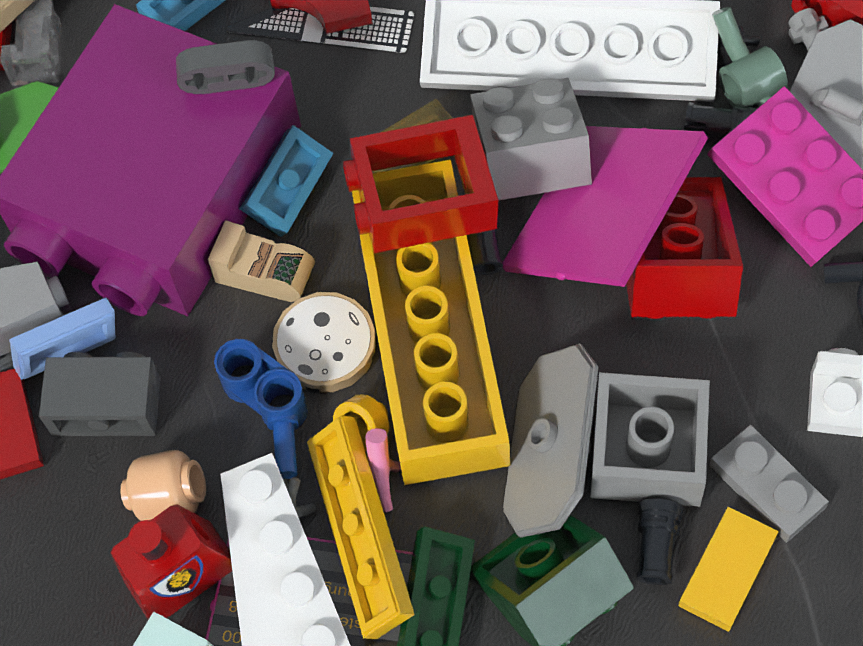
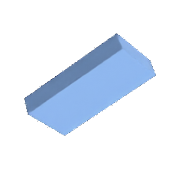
(73, 332)

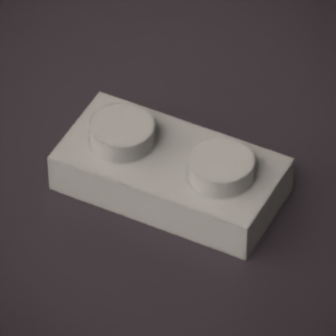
(768, 483)

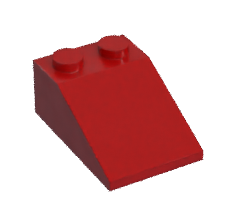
(691, 259)

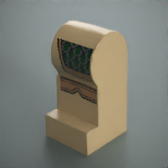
(259, 264)

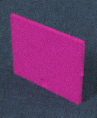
(605, 227)

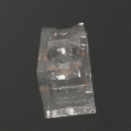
(36, 46)

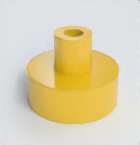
(367, 413)

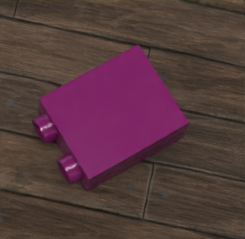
(135, 170)

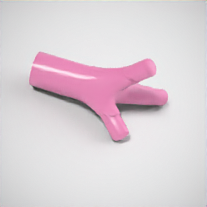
(381, 464)

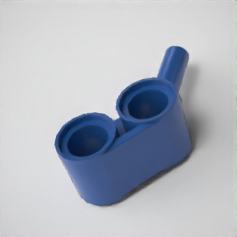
(257, 391)

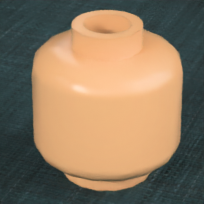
(162, 481)

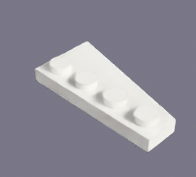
(273, 566)

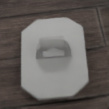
(833, 85)
(551, 441)

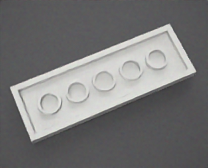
(598, 44)

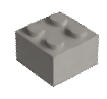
(533, 138)
(650, 438)

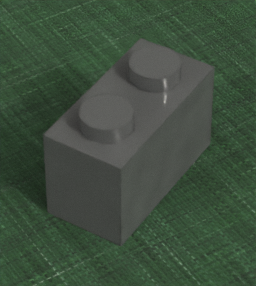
(100, 395)

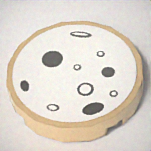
(325, 341)

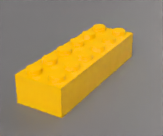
(434, 341)

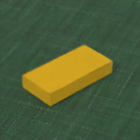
(728, 569)

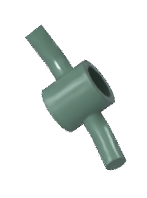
(750, 76)

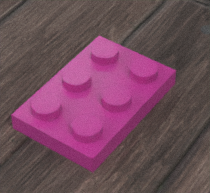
(794, 175)

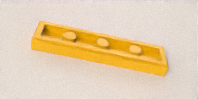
(360, 528)

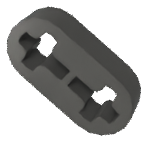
(225, 67)

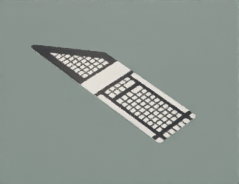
(387, 33)

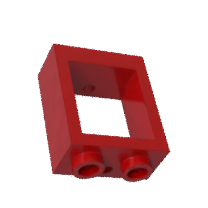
(429, 220)

